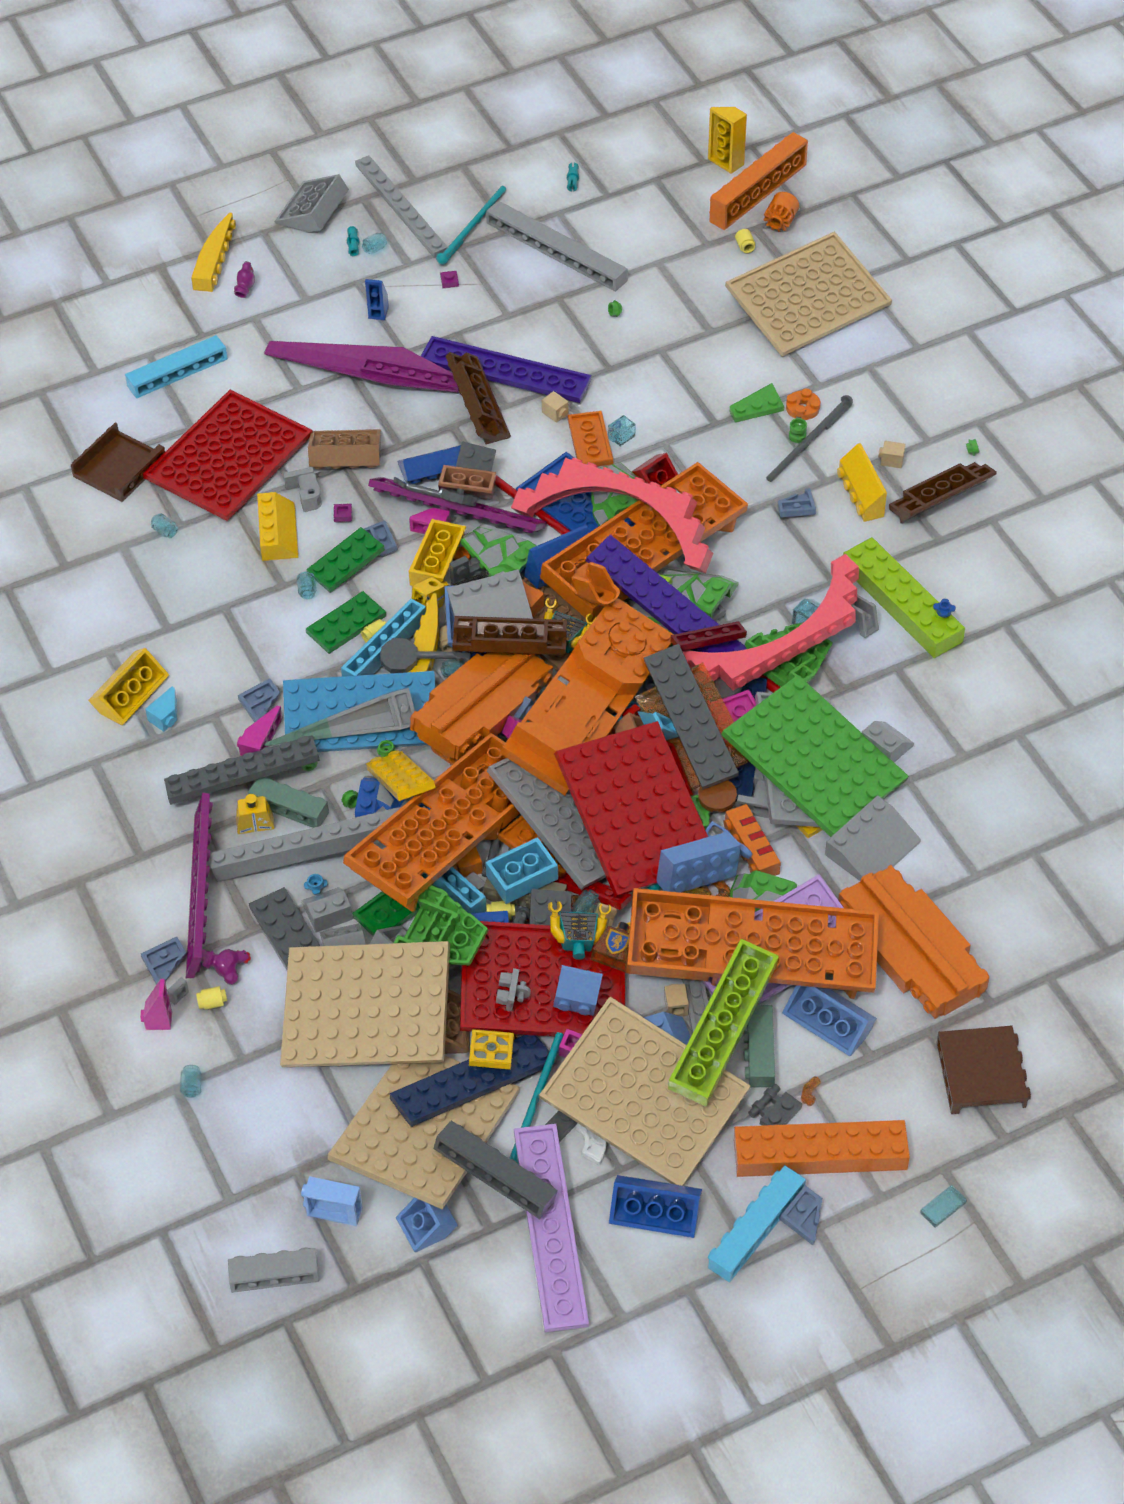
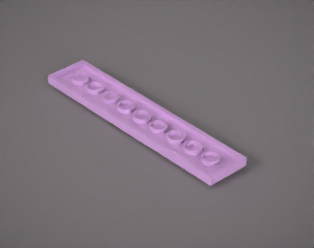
(553, 1235)

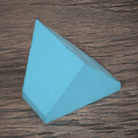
(664, 722)

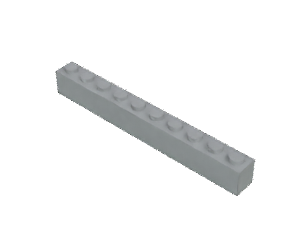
(557, 246)
(295, 846)

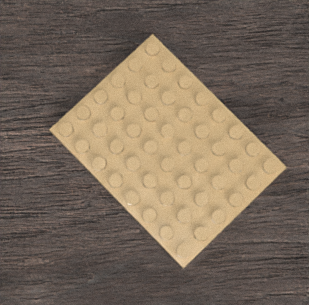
(808, 293)
(366, 1004)
(620, 1091)
(402, 1156)

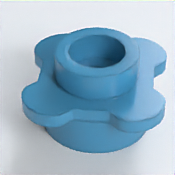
(315, 879)

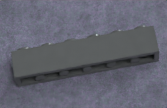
(495, 1169)

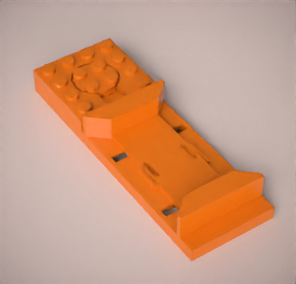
(649, 537)
(601, 673)
(434, 839)
(698, 934)

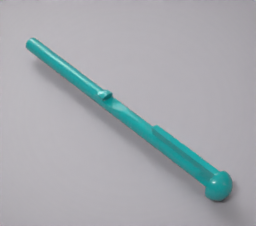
(442, 258)
(540, 1086)

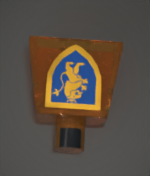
(613, 947)

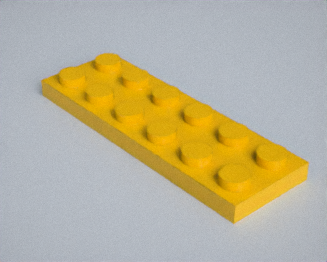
(400, 775)

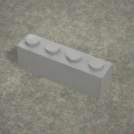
(273, 1270)

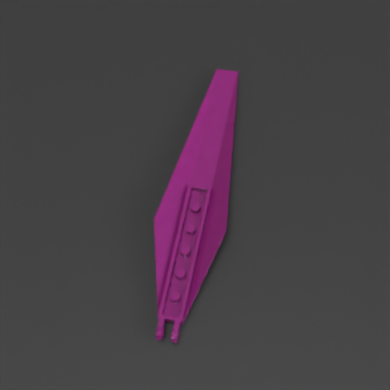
(374, 363)

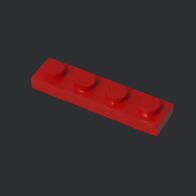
(604, 891)

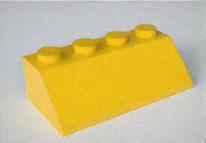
(727, 137)
(862, 483)
(277, 527)
(436, 551)
(129, 686)

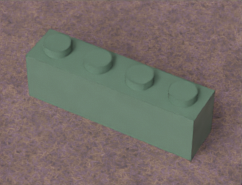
(291, 802)
(760, 1048)

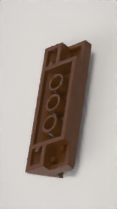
(478, 397)
(940, 489)
(509, 635)

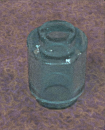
(374, 243)
(164, 525)
(306, 585)
(450, 666)
(586, 902)
(190, 1081)

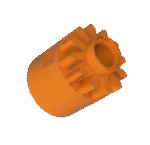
(781, 211)

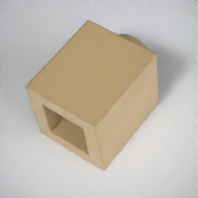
(555, 406)
(892, 454)
(676, 999)

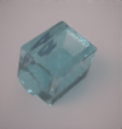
(621, 430)

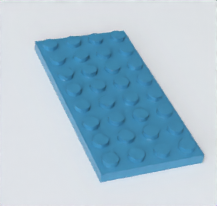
(319, 698)

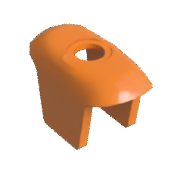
(600, 583)

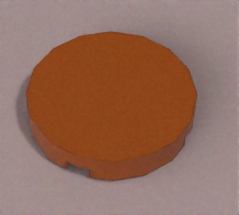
(718, 797)

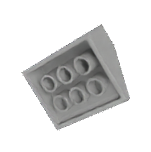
(313, 203)
(491, 597)
(872, 840)

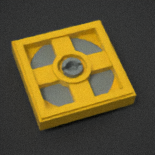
(491, 1049)

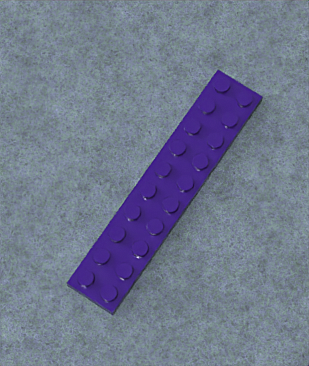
(513, 370)
(655, 593)

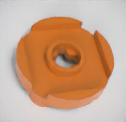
(803, 397)

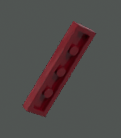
(709, 636)

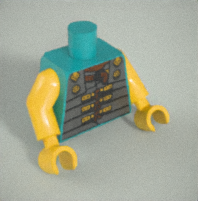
(575, 627)
(577, 930)

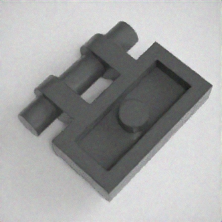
(781, 1112)

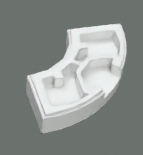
(594, 1145)

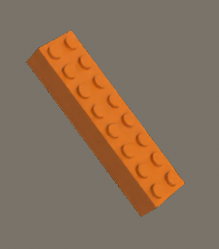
(758, 181)
(821, 1148)

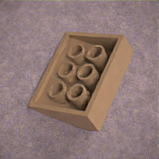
(344, 448)

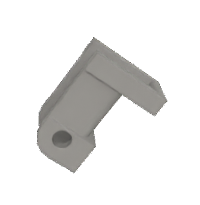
(309, 488)
(866, 616)
(757, 803)

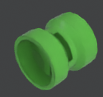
(797, 430)

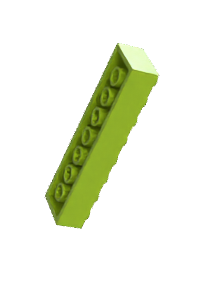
(905, 598)
(723, 1022)

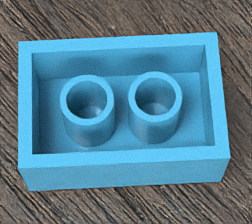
(521, 870)

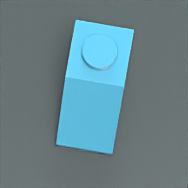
(163, 710)

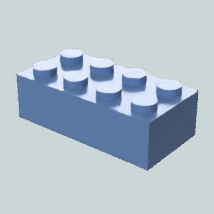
(698, 863)

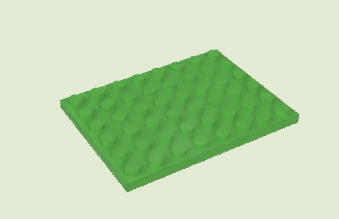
(814, 755)

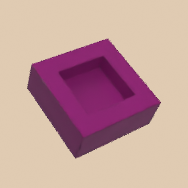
(449, 279)
(343, 512)

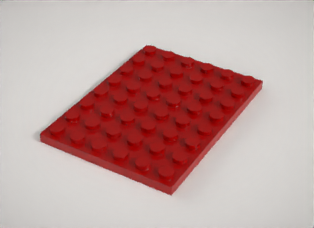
(228, 454)
(630, 802)
(539, 963)

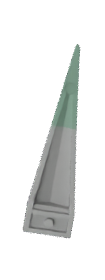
(379, 714)

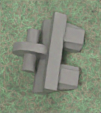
(507, 997)

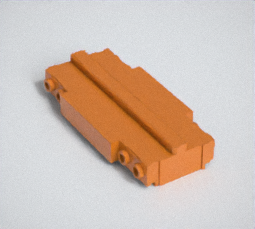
(478, 700)
(918, 943)

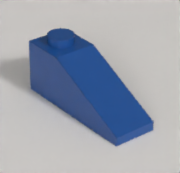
(376, 299)

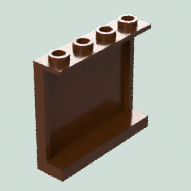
(115, 463)
(982, 1067)

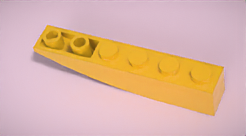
(213, 255)
(428, 634)

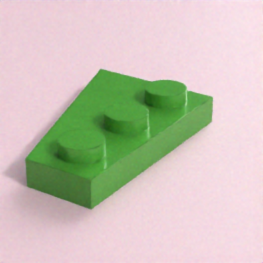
(758, 404)

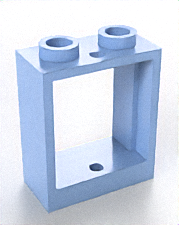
(332, 1201)

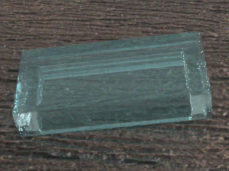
(943, 1206)

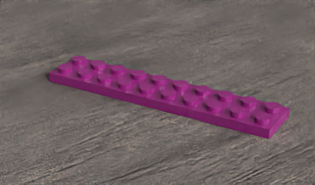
(479, 511)
(199, 886)

